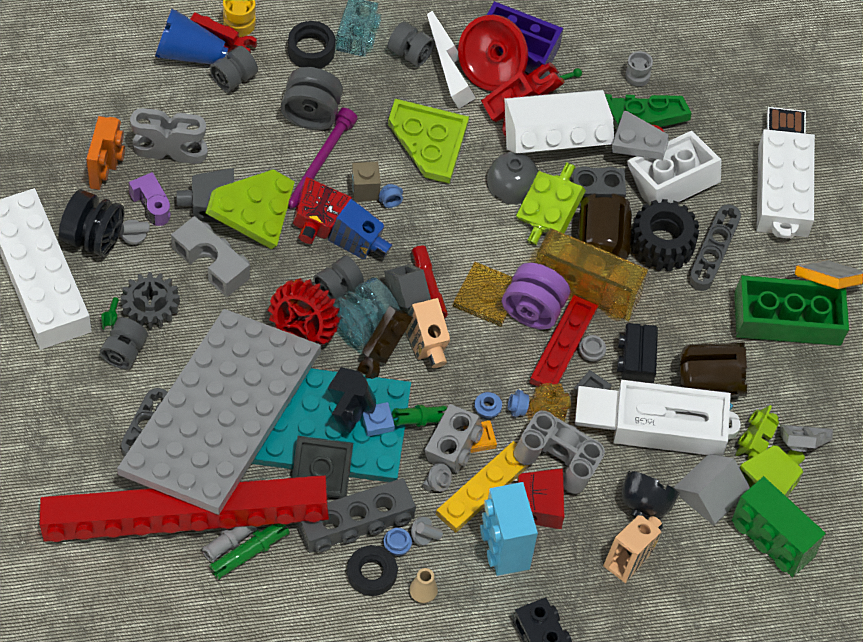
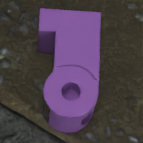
(153, 198)

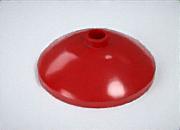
(480, 51)

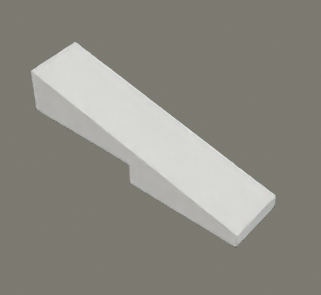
(448, 55)

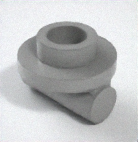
(134, 231)
(438, 478)
(423, 531)

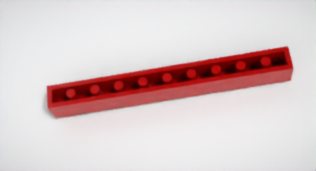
(156, 512)

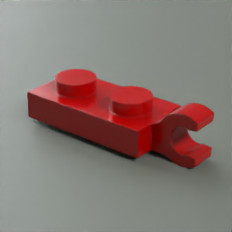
(226, 33)

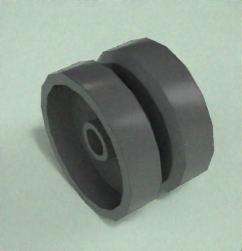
(311, 98)

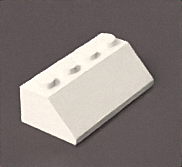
(558, 121)

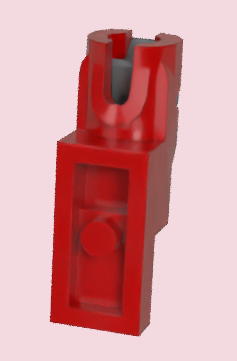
(539, 82)

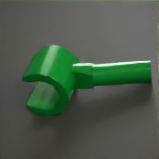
(110, 317)

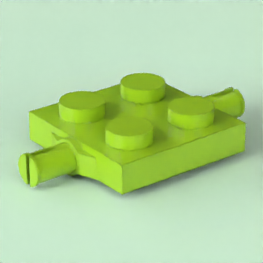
(550, 202)

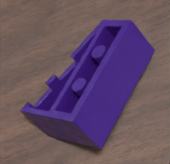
(541, 36)

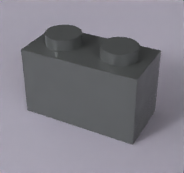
(407, 285)

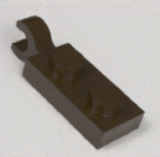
(384, 341)

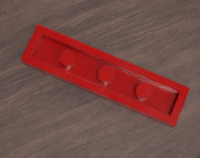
(564, 342)

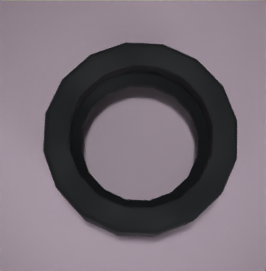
(316, 30)

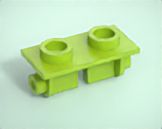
(761, 424)

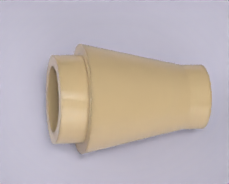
(424, 586)

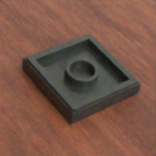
(323, 458)

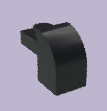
(352, 398)

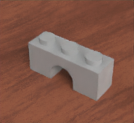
(197, 240)

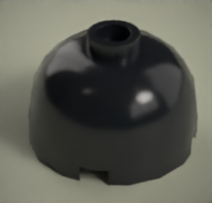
(647, 495)

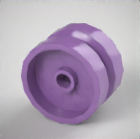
(536, 296)

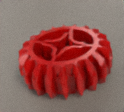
(304, 311)

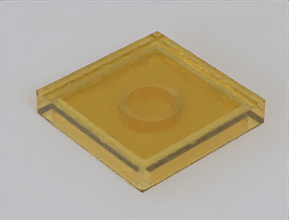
(483, 294)

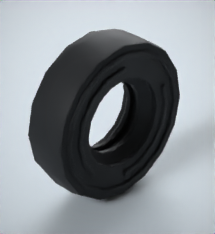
(368, 586)

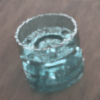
(363, 310)

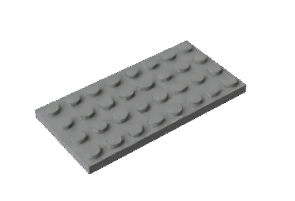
(219, 411)

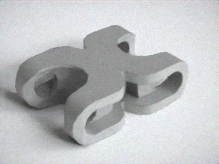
(169, 136)

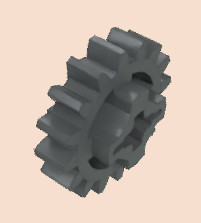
(163, 303)

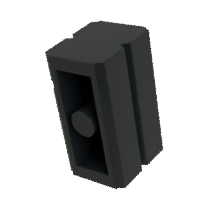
(638, 353)

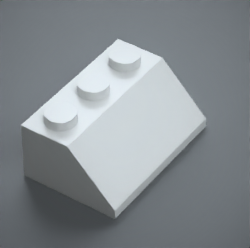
(684, 171)

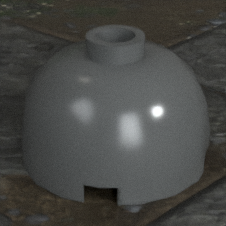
(511, 177)

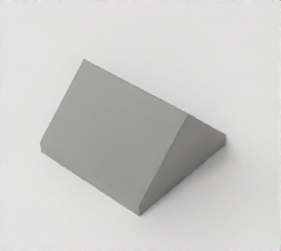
(713, 487)

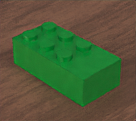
(790, 311)

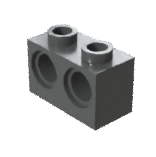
(598, 180)

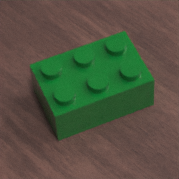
(777, 527)

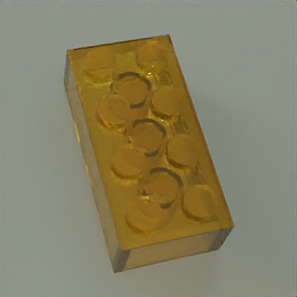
(594, 273)

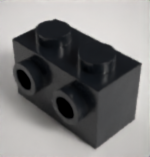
(539, 623)

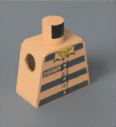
(428, 332)
(638, 538)

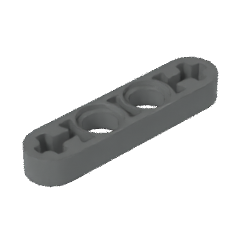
(717, 248)

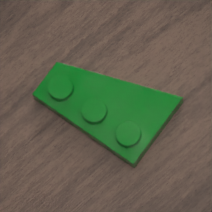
(656, 110)

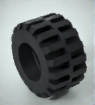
(668, 218)

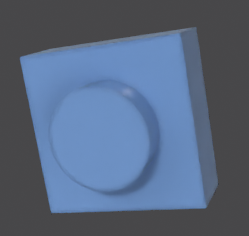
(380, 421)

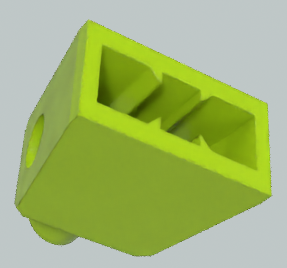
(777, 467)

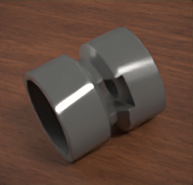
(408, 42)
(233, 68)
(340, 278)
(123, 343)

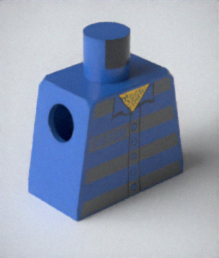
(359, 232)

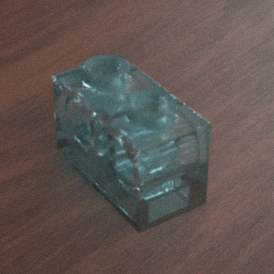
(357, 27)

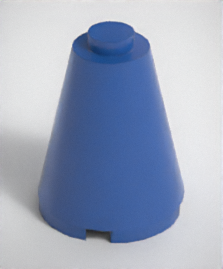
(189, 41)

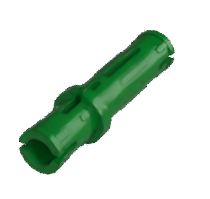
(259, 542)

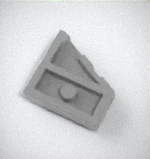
(804, 437)

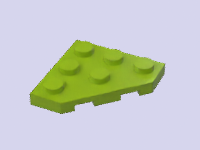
(429, 137)
(254, 206)

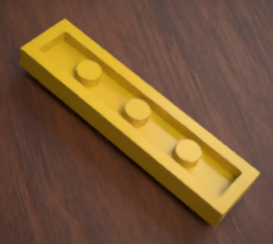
(470, 498)

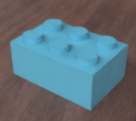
(509, 529)

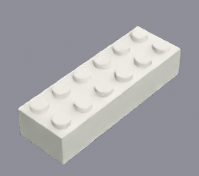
(40, 271)

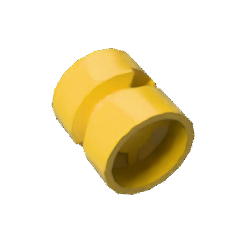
(240, 15)

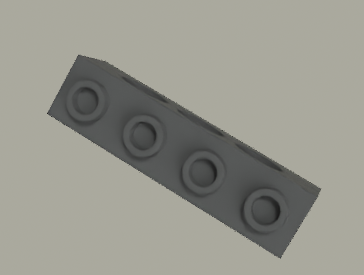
(392, 495)

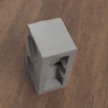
(448, 437)

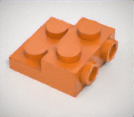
(104, 150)

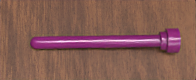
(344, 120)

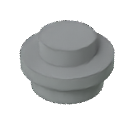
(592, 348)

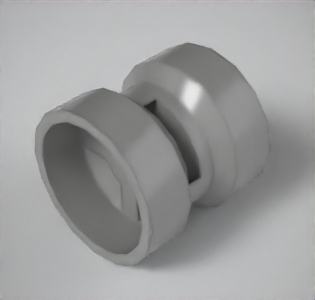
(638, 68)

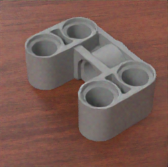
(564, 441)

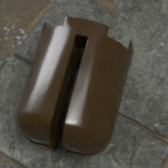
(606, 224)
(714, 367)

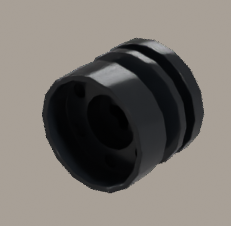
(91, 223)

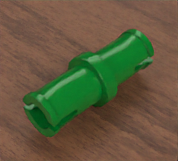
(418, 415)

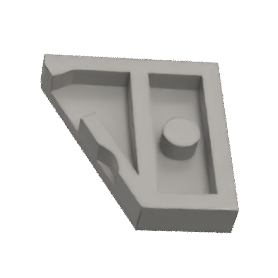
(639, 138)

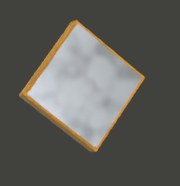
(830, 274)

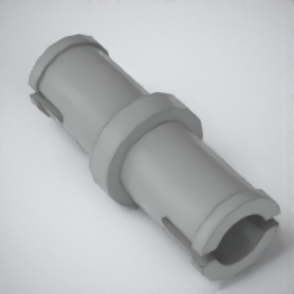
(228, 539)

